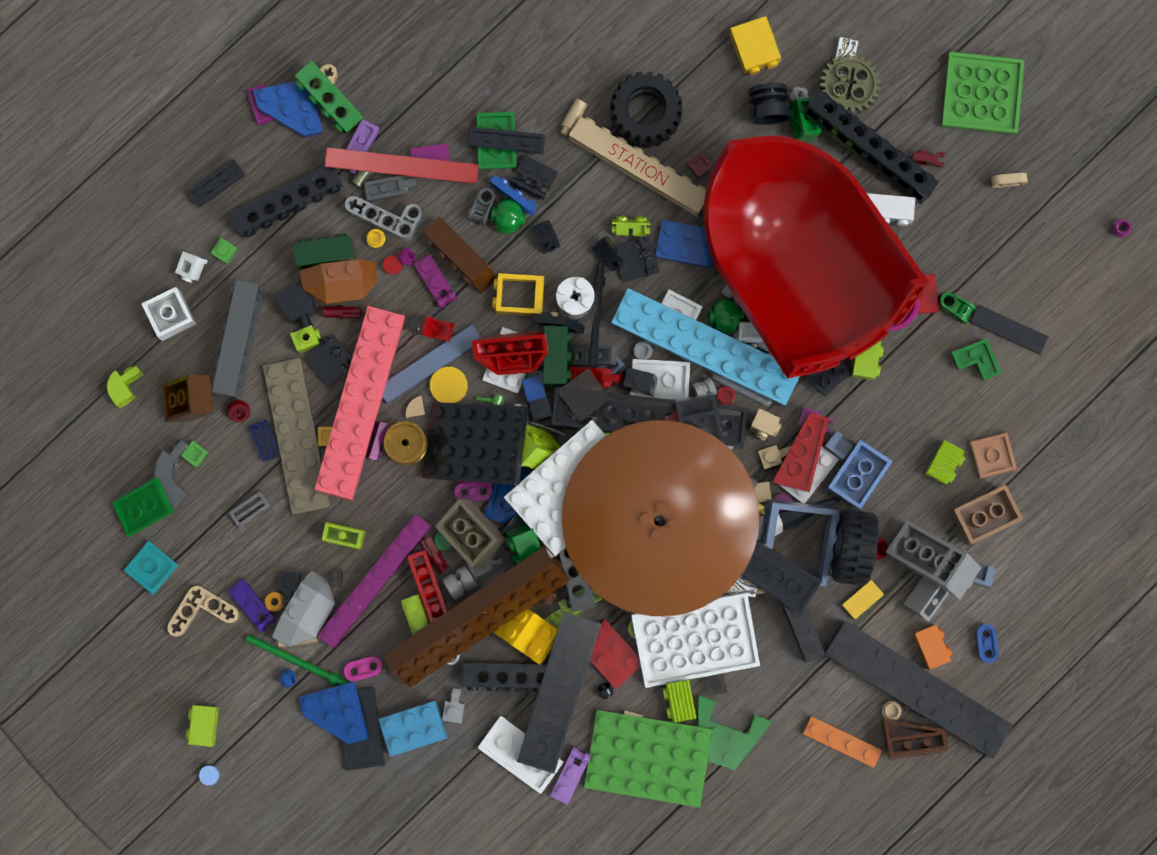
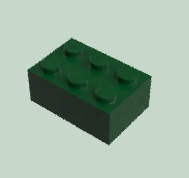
(323, 251)
(557, 360)

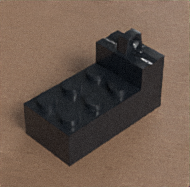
(700, 412)

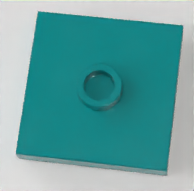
(151, 567)

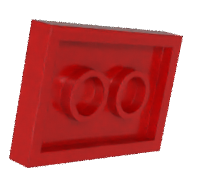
(613, 656)

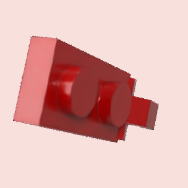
(603, 375)

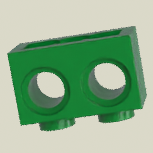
(802, 127)

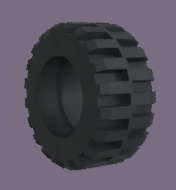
(646, 85)
(855, 547)

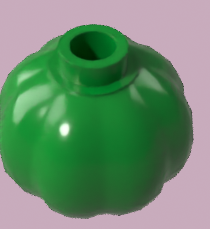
(507, 216)
(725, 316)

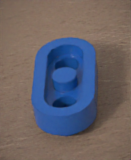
(989, 643)

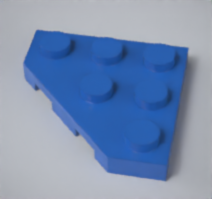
(290, 108)
(498, 507)
(337, 712)

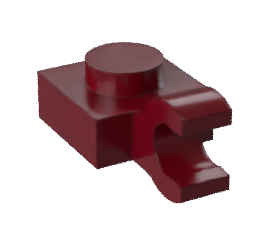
(925, 159)

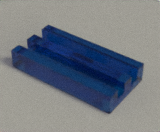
(259, 425)

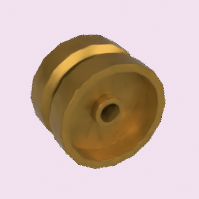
(413, 451)

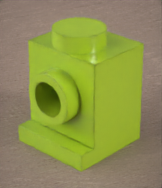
(302, 345)

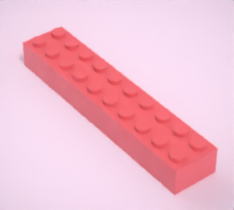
(360, 404)

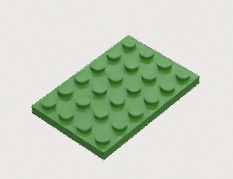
(648, 758)

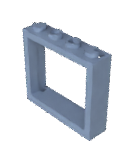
(830, 536)

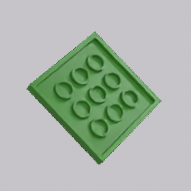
(982, 93)

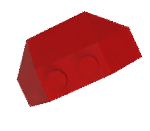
(511, 352)

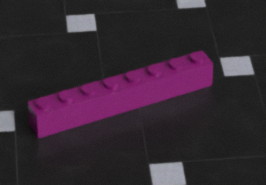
(374, 581)

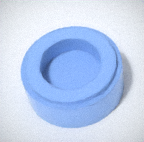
(209, 775)

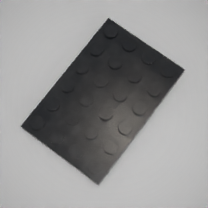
(475, 443)

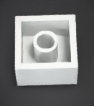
(169, 313)

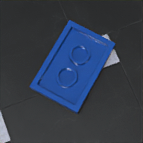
(683, 244)

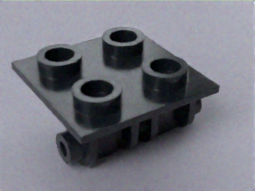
(637, 258)
(329, 359)
(828, 379)

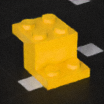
(529, 635)

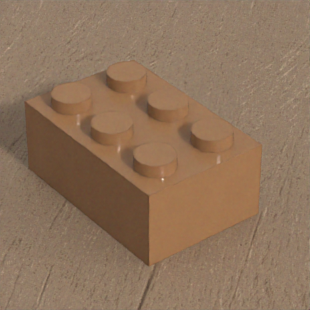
(986, 515)

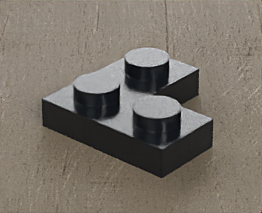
(548, 319)

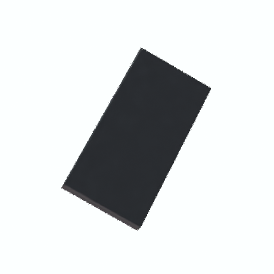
(369, 751)

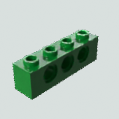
(312, 72)

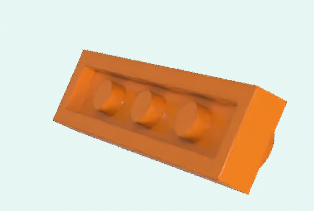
(842, 742)

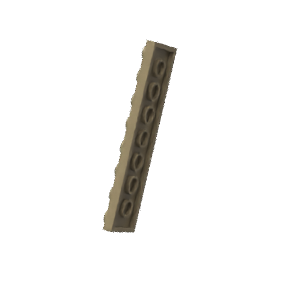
(295, 434)

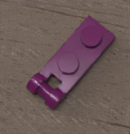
(435, 280)

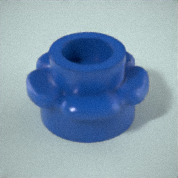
(287, 678)

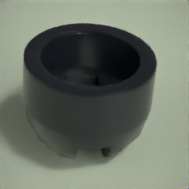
(605, 690)

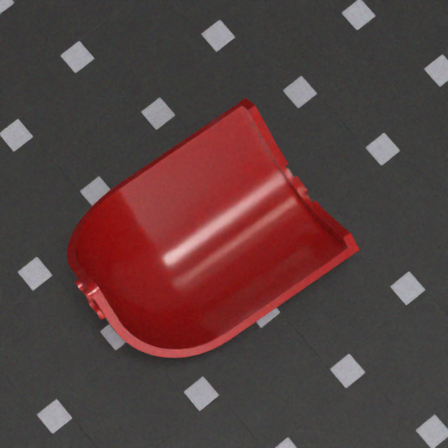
(806, 253)

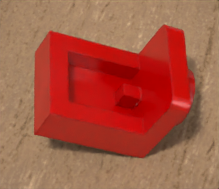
(437, 329)

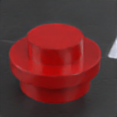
(725, 396)

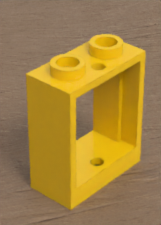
(539, 291)

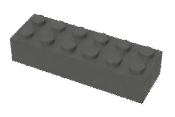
(237, 340)

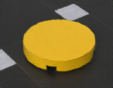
(448, 385)

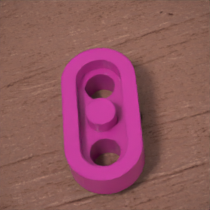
(364, 669)

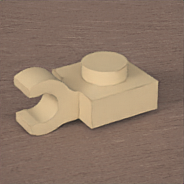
(772, 456)

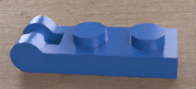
(502, 187)

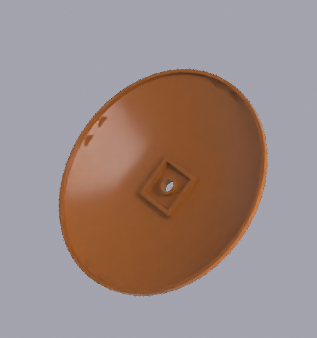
(668, 473)

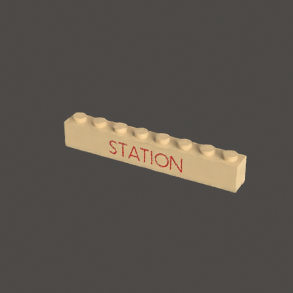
(638, 166)

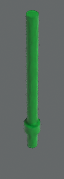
(333, 678)

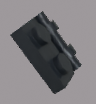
(536, 172)

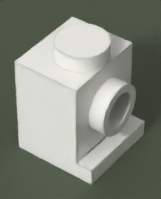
(190, 266)

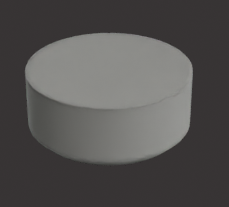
(643, 351)

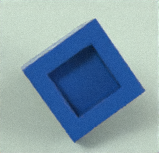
(534, 388)

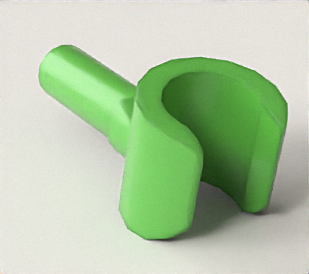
(497, 399)

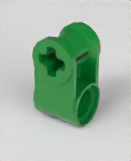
(957, 307)

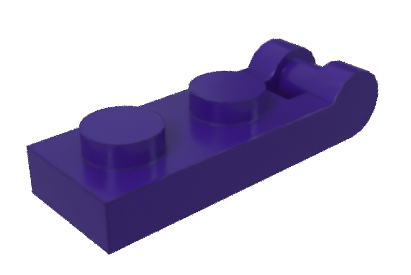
(252, 605)

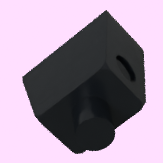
(297, 305)
(638, 382)

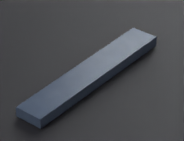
(430, 364)

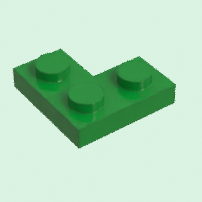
(979, 354)

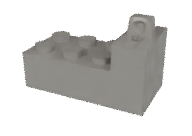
(934, 559)

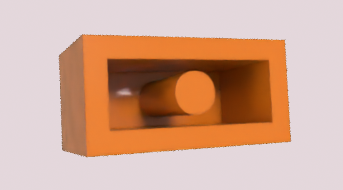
(932, 646)

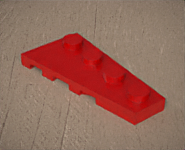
(801, 461)

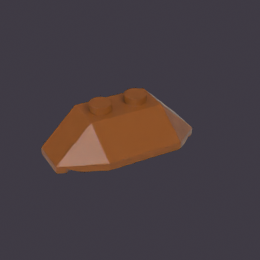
(339, 280)

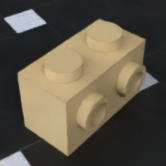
(765, 425)

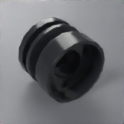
(769, 103)

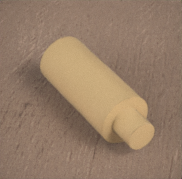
(573, 116)

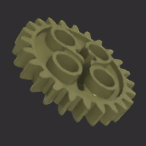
(867, 87)

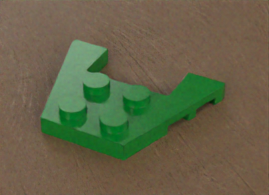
(728, 745)

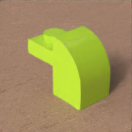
(119, 388)

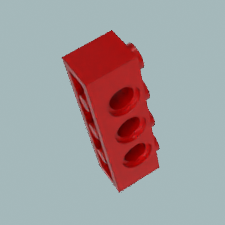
(427, 585)

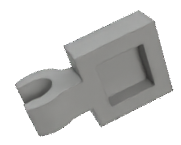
(453, 709)

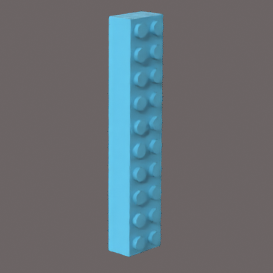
(703, 347)

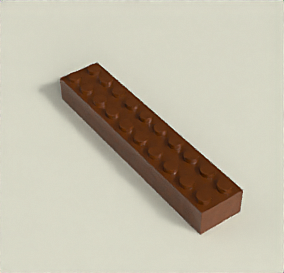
(476, 617)

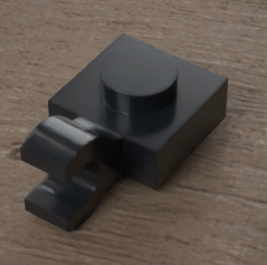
(288, 584)

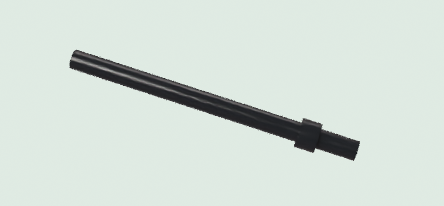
(599, 283)

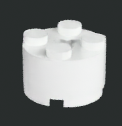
(569, 306)

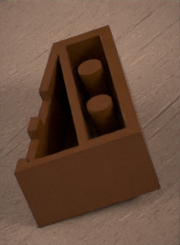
(912, 740)

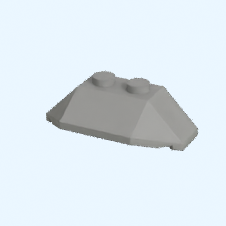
(305, 611)

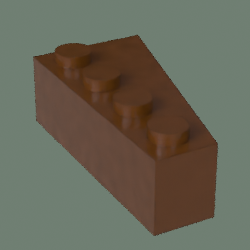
(459, 254)

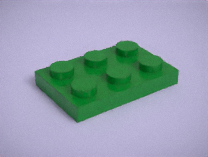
(496, 159)
(143, 507)

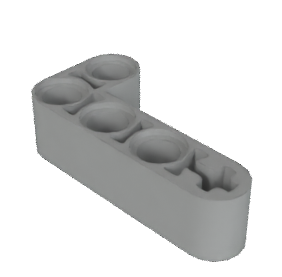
(382, 215)

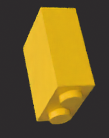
(755, 46)

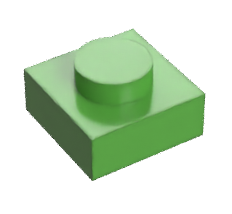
(224, 251)
(194, 454)

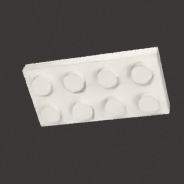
(504, 745)

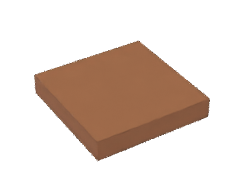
(993, 455)

